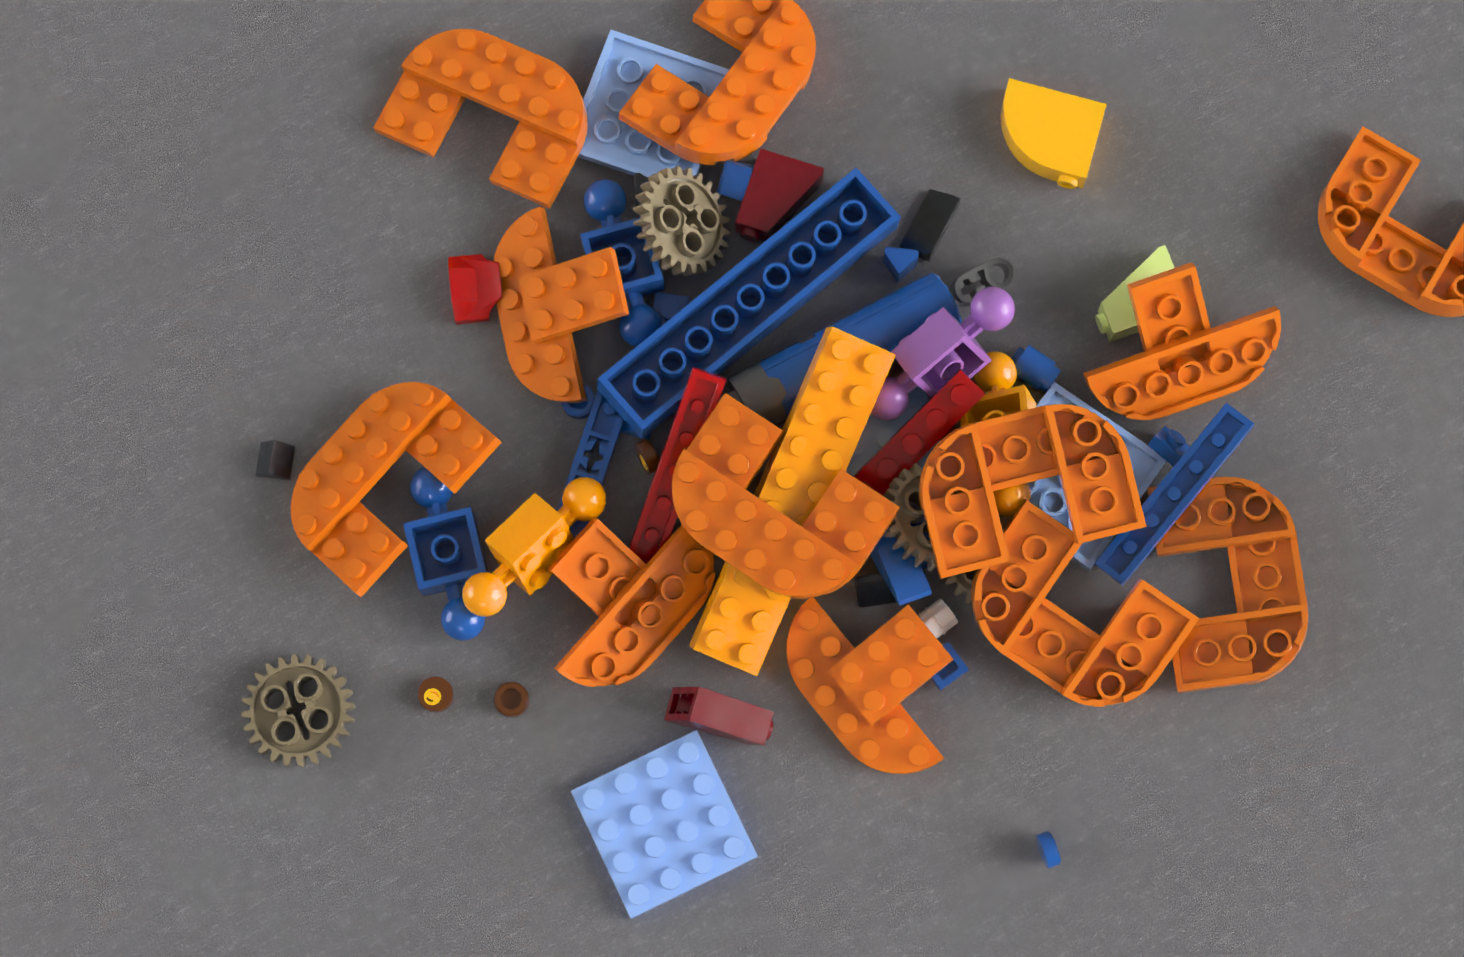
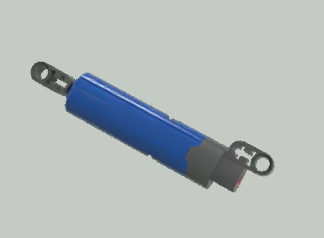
(775, 381)

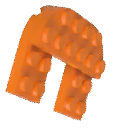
(503, 78)
(749, 100)
(1377, 247)
(1017, 450)
(331, 485)
(754, 536)
(1265, 580)
(1054, 645)

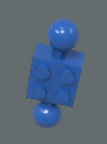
(640, 276)
(445, 553)

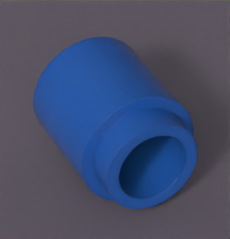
(1035, 368)

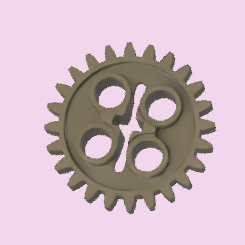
(681, 221)
(910, 538)
(327, 699)

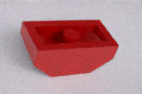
(473, 287)

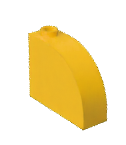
(1051, 131)

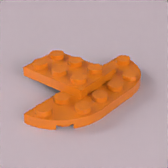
(549, 302)
(1182, 355)
(636, 602)
(863, 686)

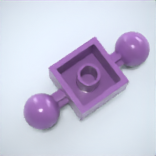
(941, 349)

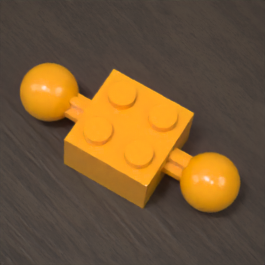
(1001, 400)
(530, 544)

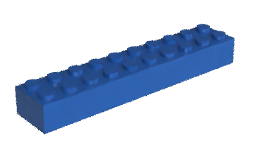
(749, 301)

